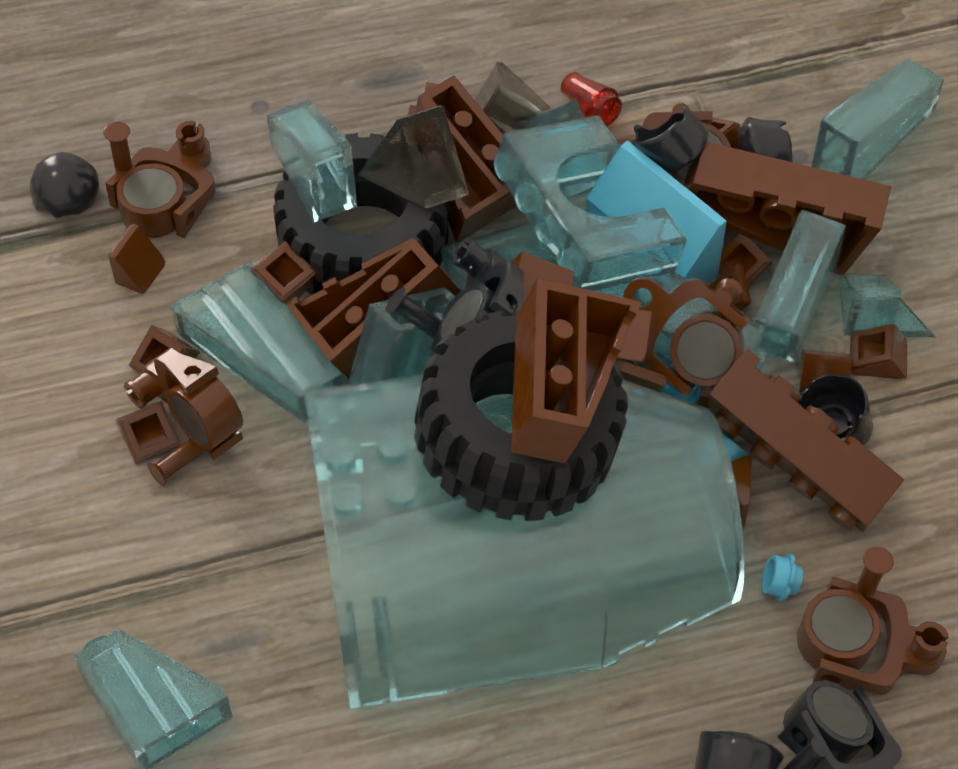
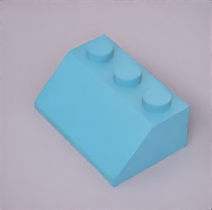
(638, 185)

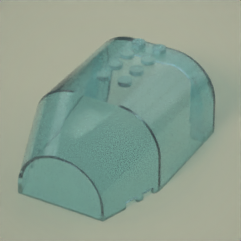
(478, 601)

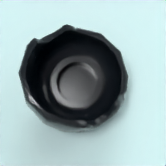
(64, 184)

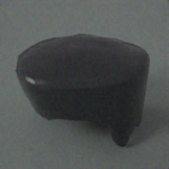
(765, 138)
(674, 142)
(842, 401)
(735, 751)

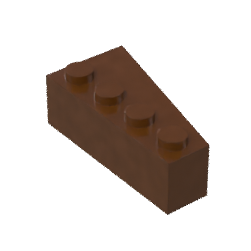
(766, 195)
(802, 444)

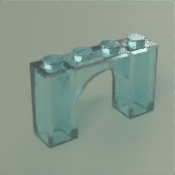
(597, 248)

